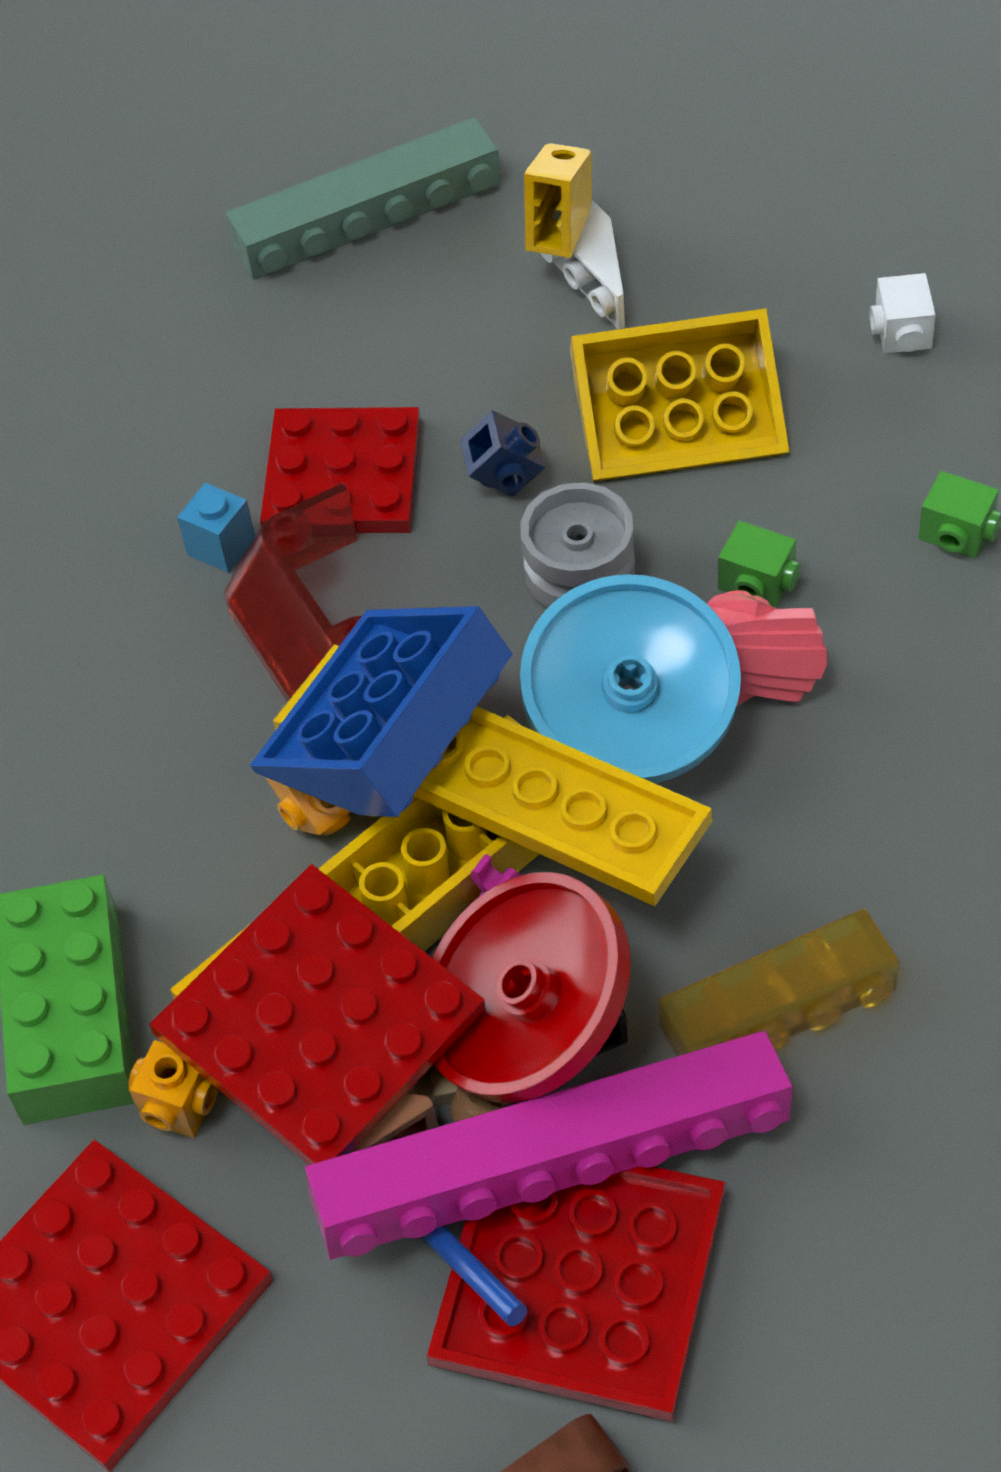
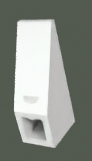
(595, 266)

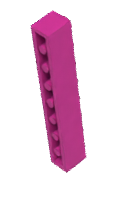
(548, 1145)

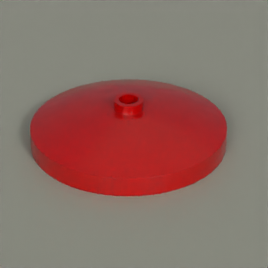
(551, 981)

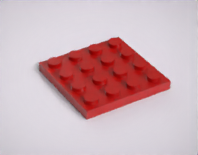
(318, 1018)
(606, 1289)
(113, 1302)

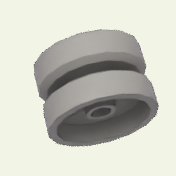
(574, 538)

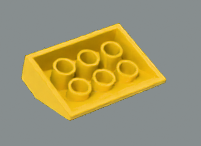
(678, 395)

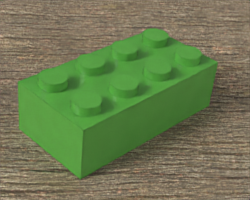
(63, 1000)

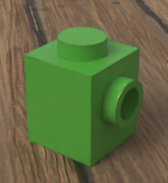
(959, 515)
(758, 563)

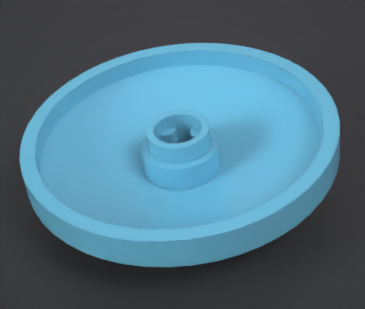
(642, 637)

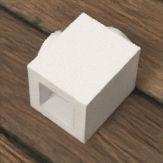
(903, 313)

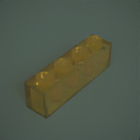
(785, 988)

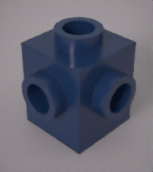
(502, 453)

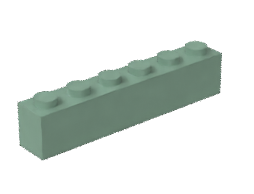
(363, 197)

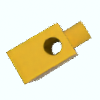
(557, 181)

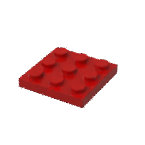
(362, 447)

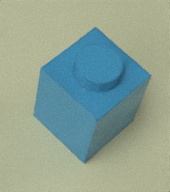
(216, 527)

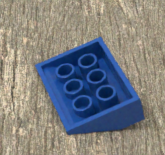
(386, 707)

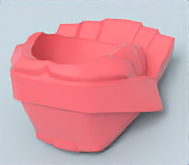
(776, 648)

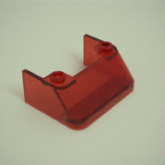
(273, 602)

